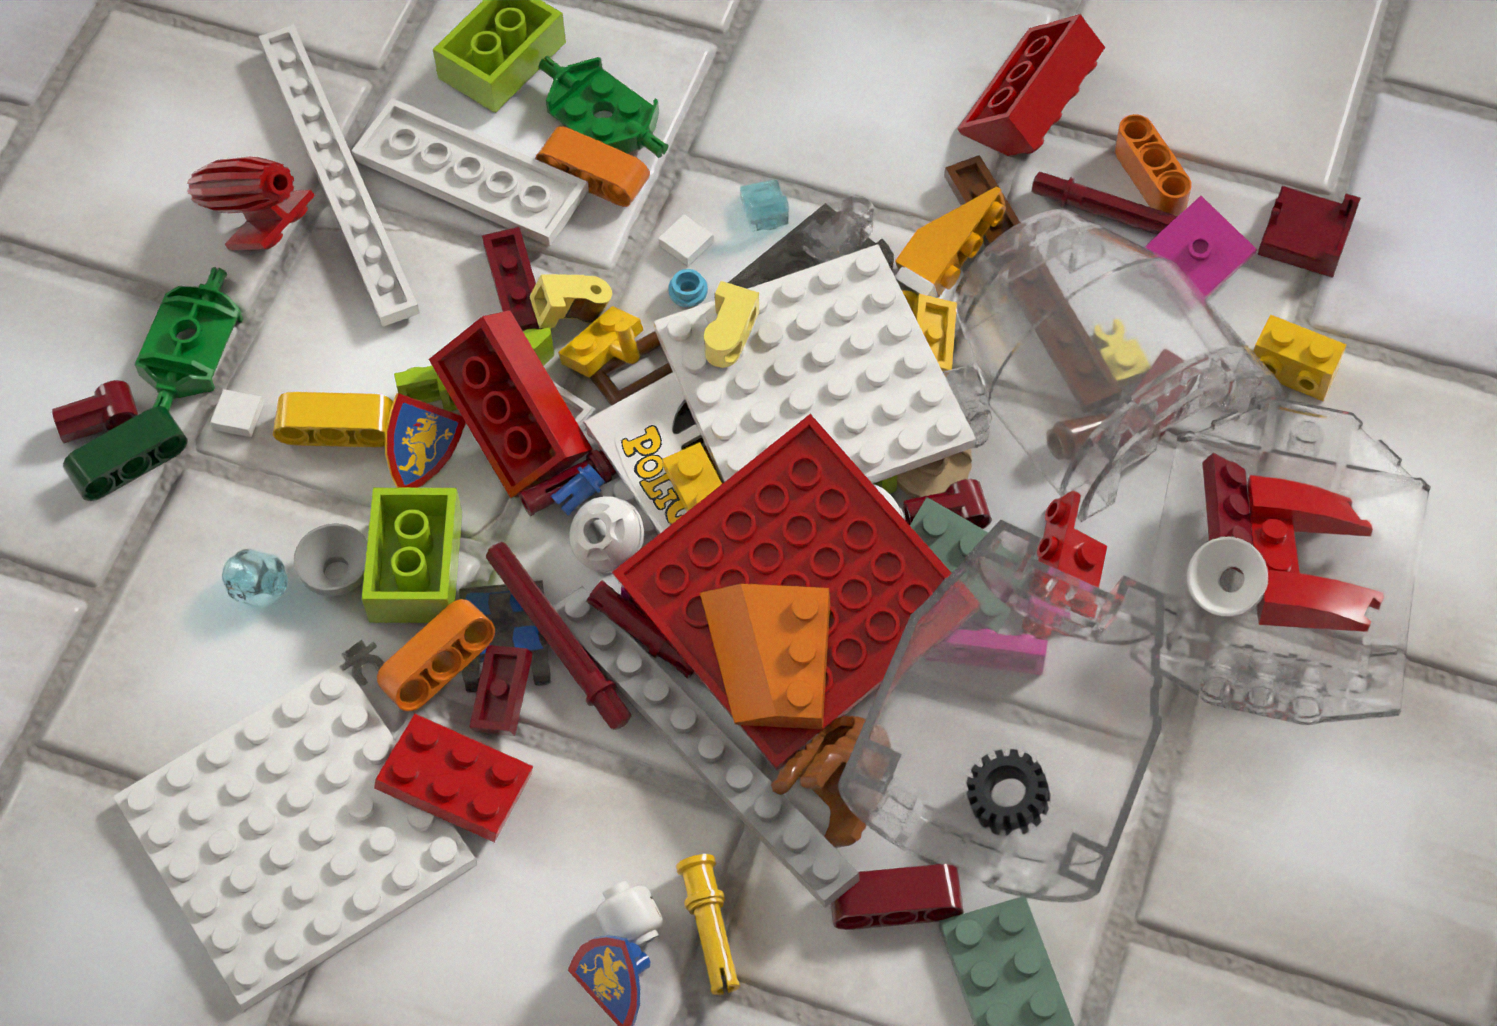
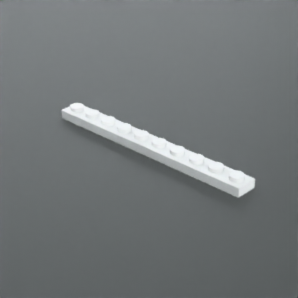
(339, 176)

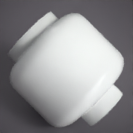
(629, 913)

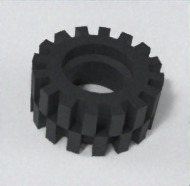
(1004, 768)

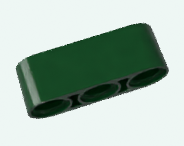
(125, 453)

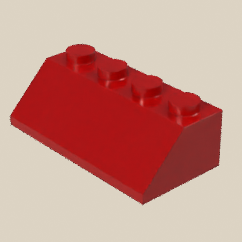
(1033, 86)
(509, 403)

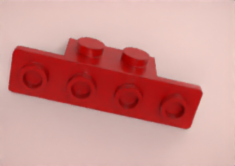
(1067, 547)

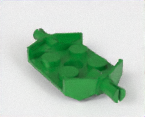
(587, 89)
(187, 366)

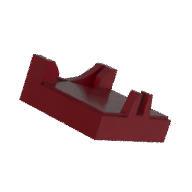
(1308, 230)

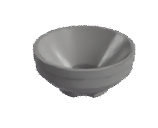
(329, 545)

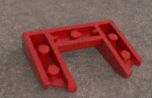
(1294, 598)

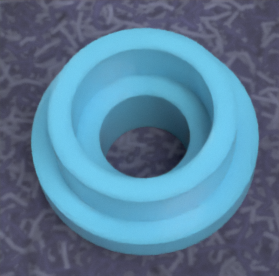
(685, 280)

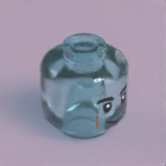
(255, 577)

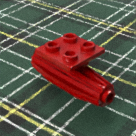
(256, 189)

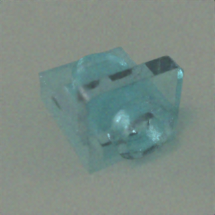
(764, 205)

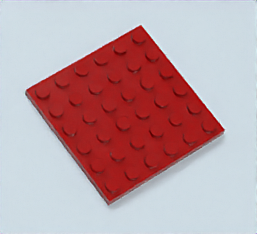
(799, 521)

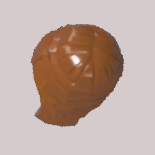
(820, 770)

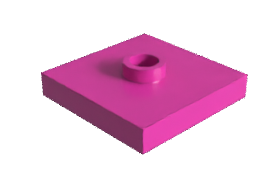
(1203, 246)

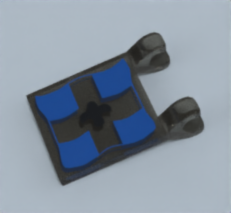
(512, 629)

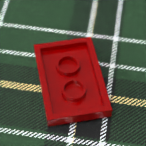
(453, 777)

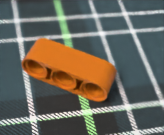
(1152, 165)
(607, 170)
(435, 655)

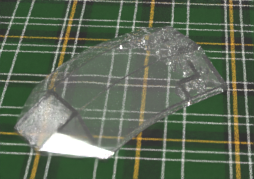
(1282, 670)

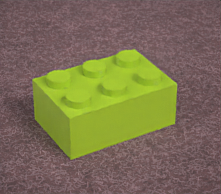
(498, 48)
(411, 554)

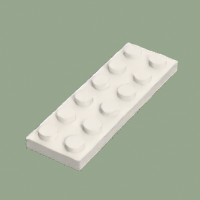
(470, 171)

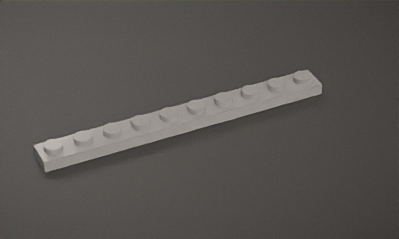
(709, 751)

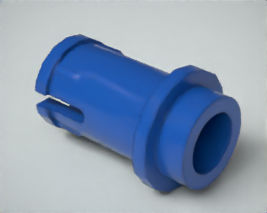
(581, 487)

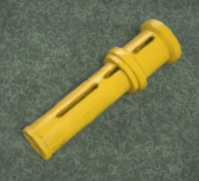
(705, 903)

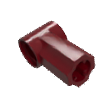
(104, 411)
(961, 497)

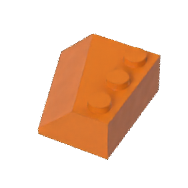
(771, 652)

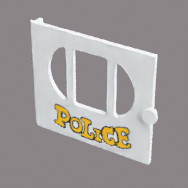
(636, 439)

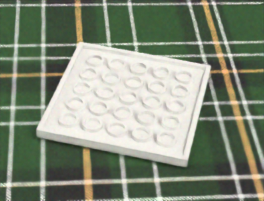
(828, 347)
(284, 838)

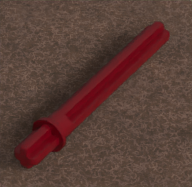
(1100, 203)
(598, 690)

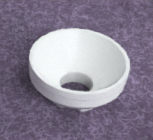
(622, 537)
(1209, 564)

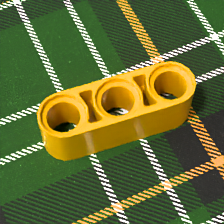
(332, 419)

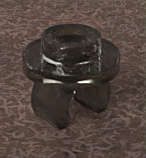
(357, 656)

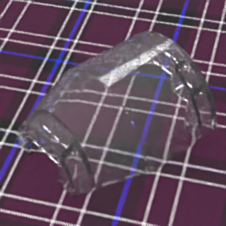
(1096, 349)
(1026, 665)

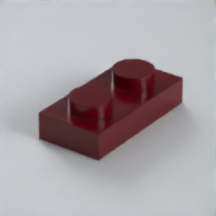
(501, 690)

